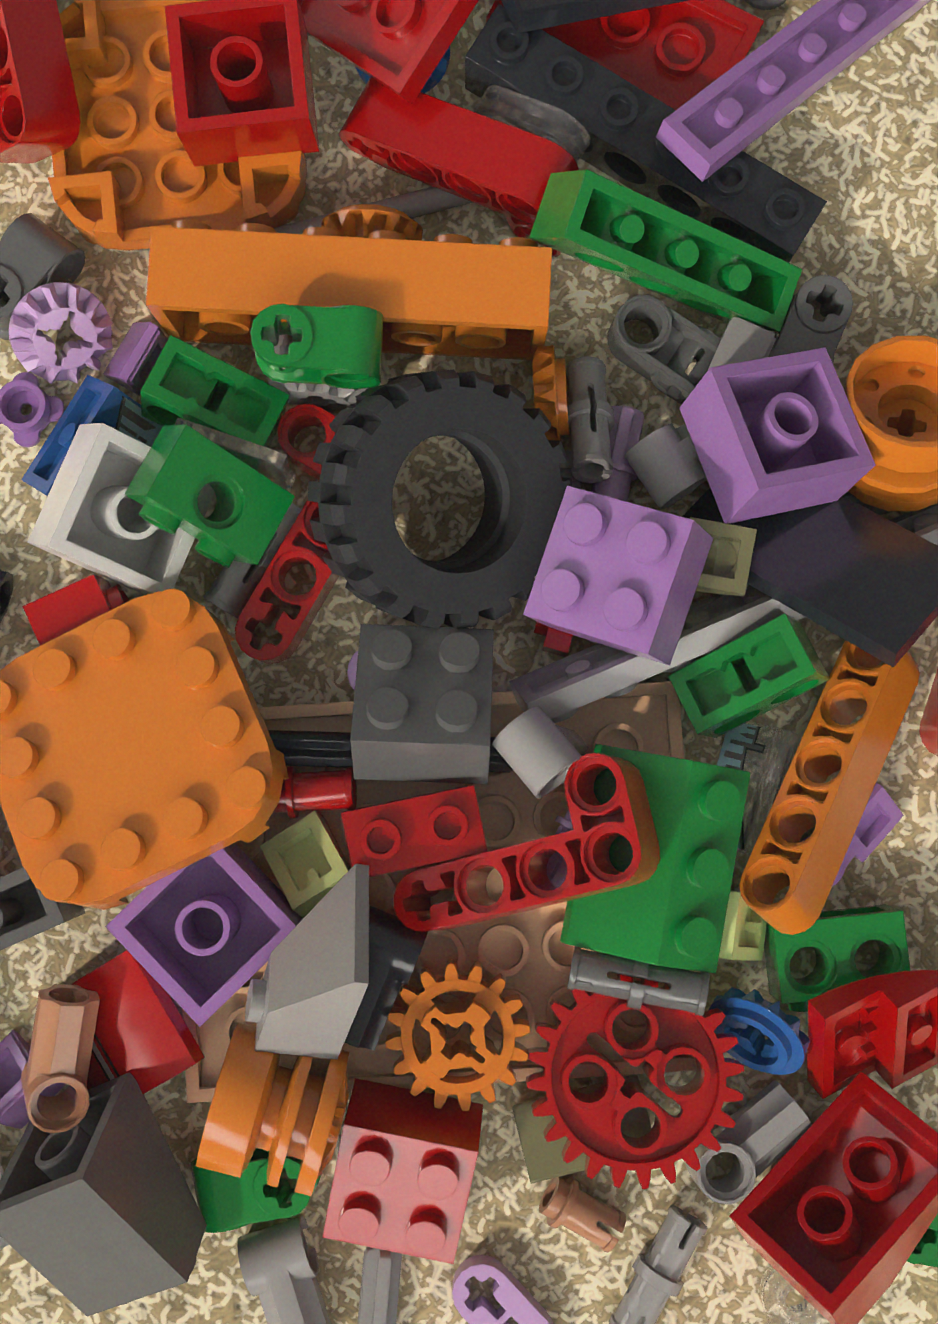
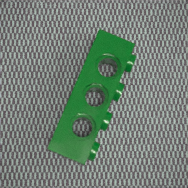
(663, 250)

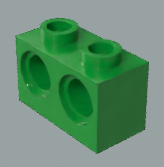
(211, 394)
(748, 677)
(835, 942)

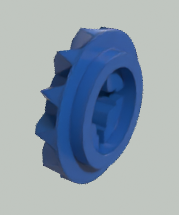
(751, 1020)

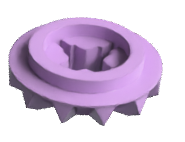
(47, 309)

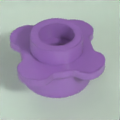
(45, 409)

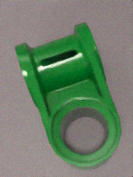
(329, 345)
(236, 1202)

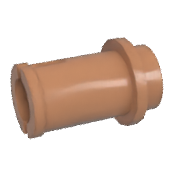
(579, 1212)

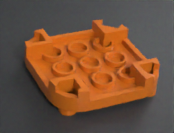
(128, 158)
(132, 751)

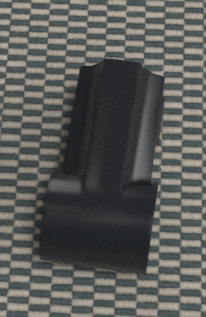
(391, 962)

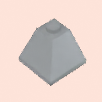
(316, 975)

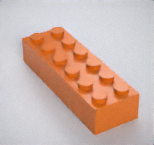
(431, 294)

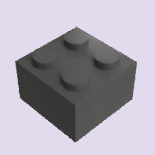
(422, 704)

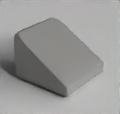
(742, 343)

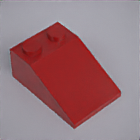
(847, 1202)

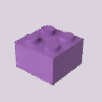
(775, 434)
(619, 574)
(206, 929)

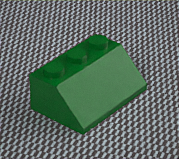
(683, 906)

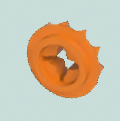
(363, 219)
(551, 390)

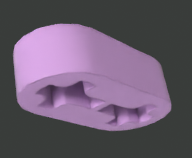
(507, 1290)

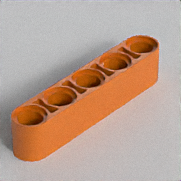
(830, 807)

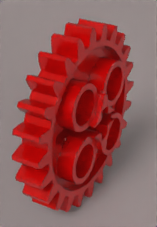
(595, 1118)

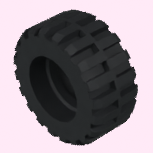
(519, 504)

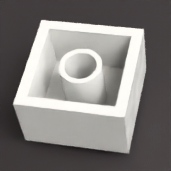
(100, 526)

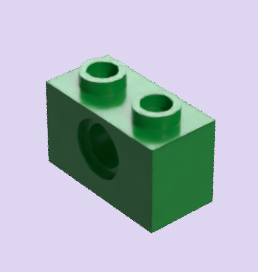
(246, 501)

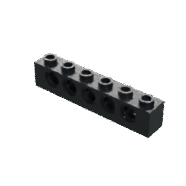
(623, 123)

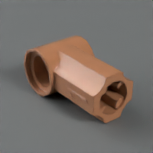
(60, 1054)

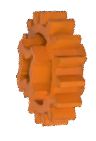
(441, 1057)

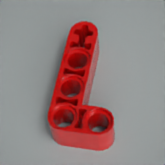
(35, 83)
(457, 152)
(296, 549)
(525, 864)

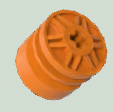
(897, 410)
(273, 1111)

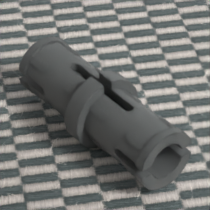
(685, 990)

